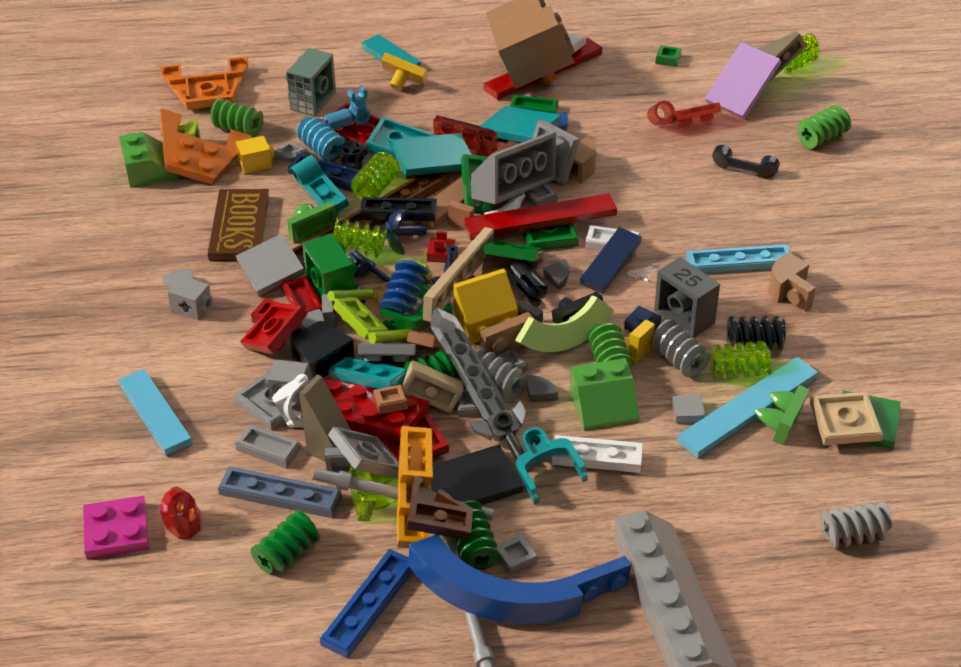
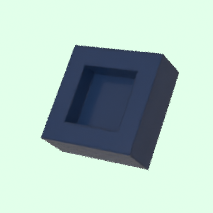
(639, 315)

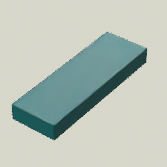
(379, 45)
(367, 373)

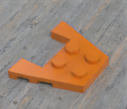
(203, 90)
(195, 156)

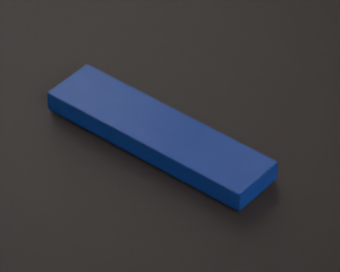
(367, 604)

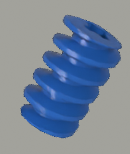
(402, 287)

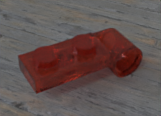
(684, 116)
(475, 137)

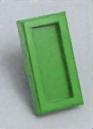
(311, 220)

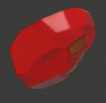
(180, 513)

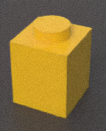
(255, 154)

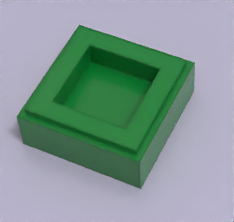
(668, 56)

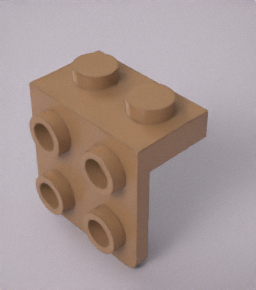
(502, 335)

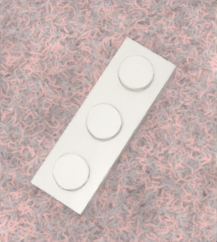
(603, 454)

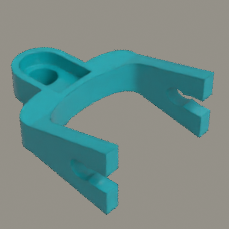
(543, 449)

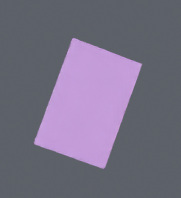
(743, 80)

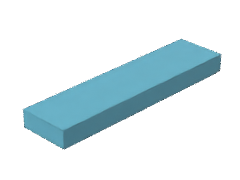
(736, 258)
(155, 412)

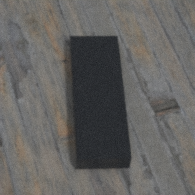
(415, 208)

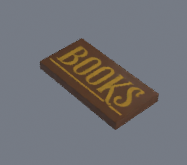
(238, 222)

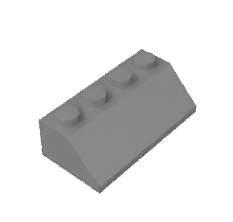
(515, 170)

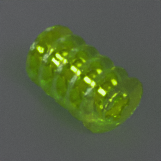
(806, 56)
(375, 176)
(360, 237)
(740, 358)

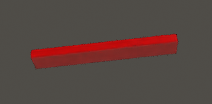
(503, 85)
(542, 216)

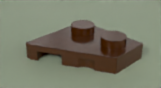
(438, 512)

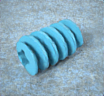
(320, 138)

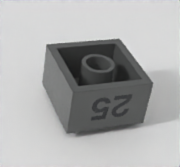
(686, 296)

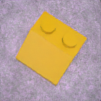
(483, 303)

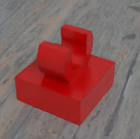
(438, 247)

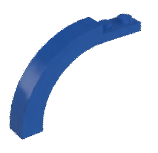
(506, 599)

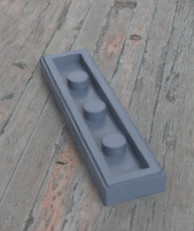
(280, 492)

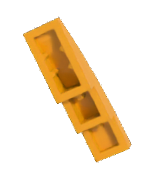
(414, 460)

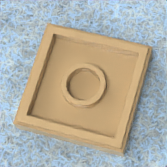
(846, 418)

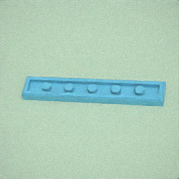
(740, 410)

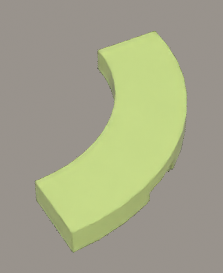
(565, 335)

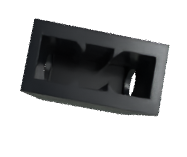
(320, 347)

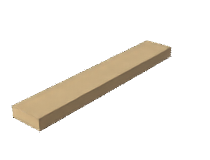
(459, 271)

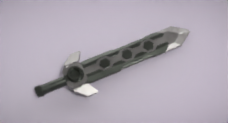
(497, 418)

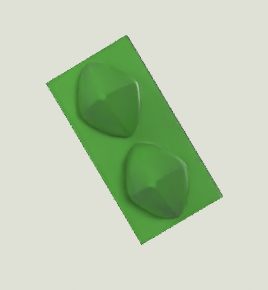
(783, 420)

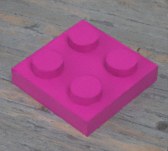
(115, 527)

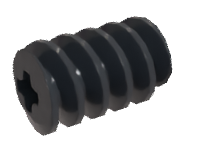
(754, 331)

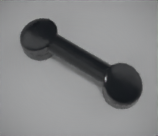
(766, 168)

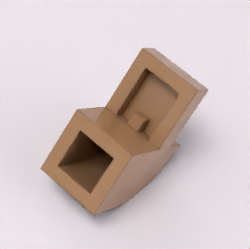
(585, 160)
(790, 282)

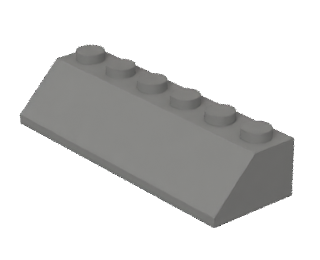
(670, 593)

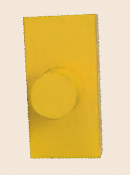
(403, 71)

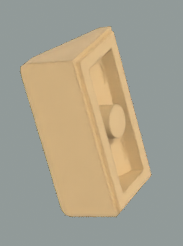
(432, 385)

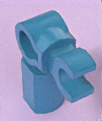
(357, 111)

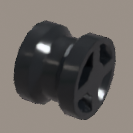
(352, 154)

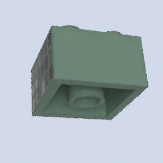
(311, 81)

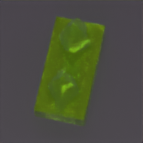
(366, 502)

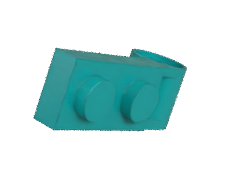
(317, 184)

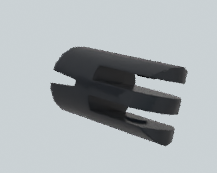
(528, 282)

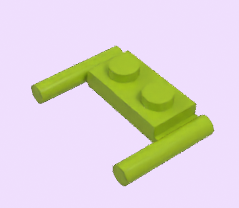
(361, 319)

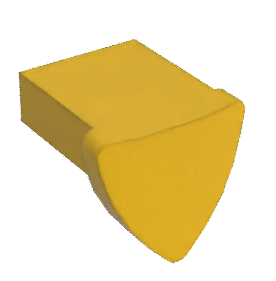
(640, 341)

